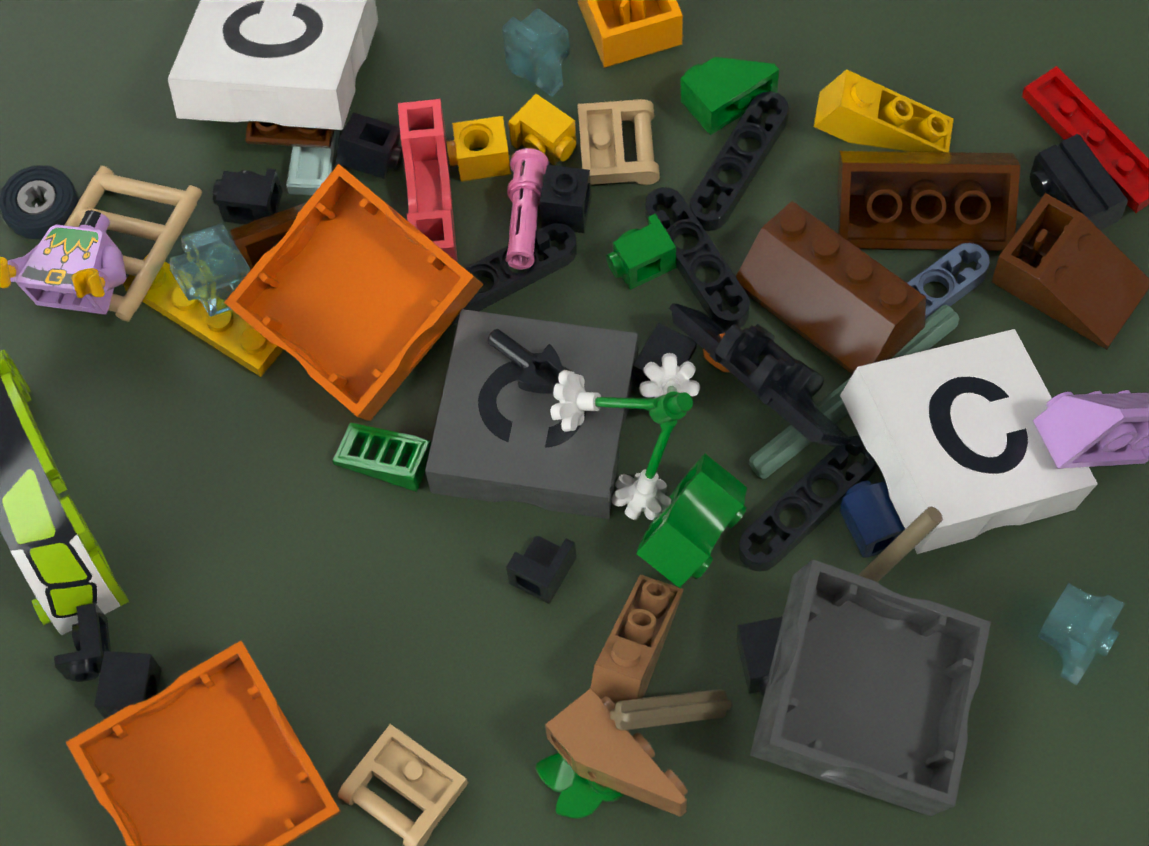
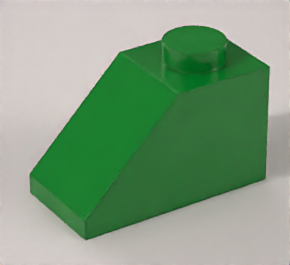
(724, 89)

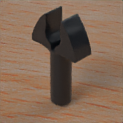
(528, 362)

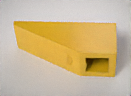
(880, 117)

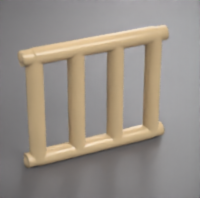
(164, 235)

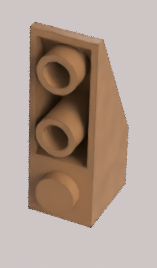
(636, 641)
(613, 757)

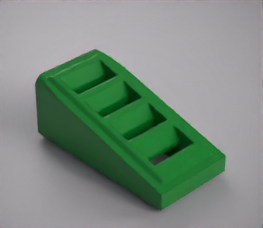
(406, 477)

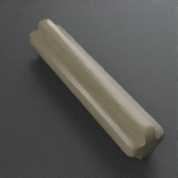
(670, 709)

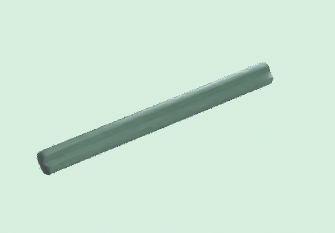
(791, 441)

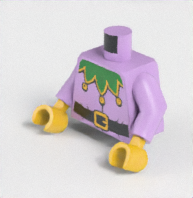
(70, 267)

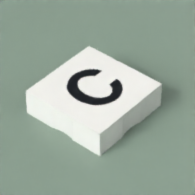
(272, 61)
(962, 437)

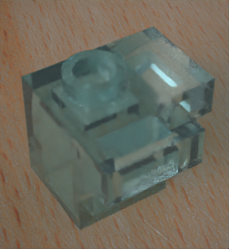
(537, 49)
(209, 267)
(1080, 629)

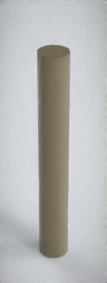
(903, 544)

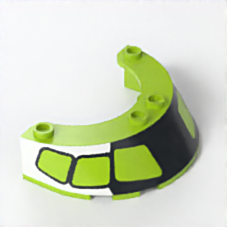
(41, 527)

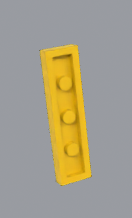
(222, 331)

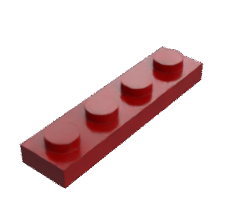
(1074, 113)

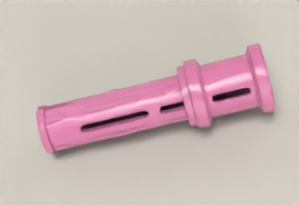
(525, 195)

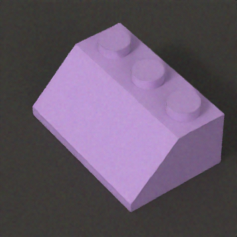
(1096, 429)

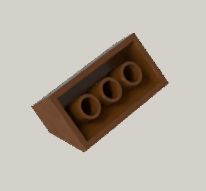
(927, 199)
(830, 290)

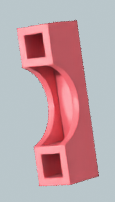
(428, 172)

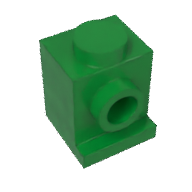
(642, 254)

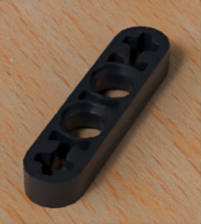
(743, 162)
(702, 255)
(508, 282)
(804, 499)

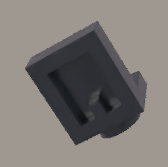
(90, 640)

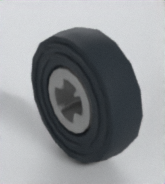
(35, 183)

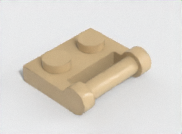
(603, 142)
(411, 773)

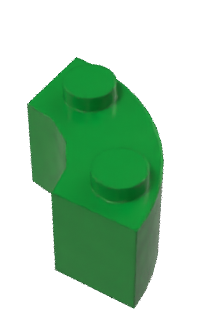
(688, 529)

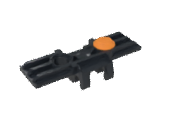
(777, 380)

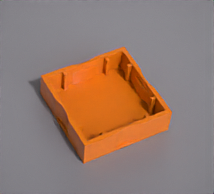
(354, 293)
(205, 763)

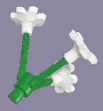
(672, 400)

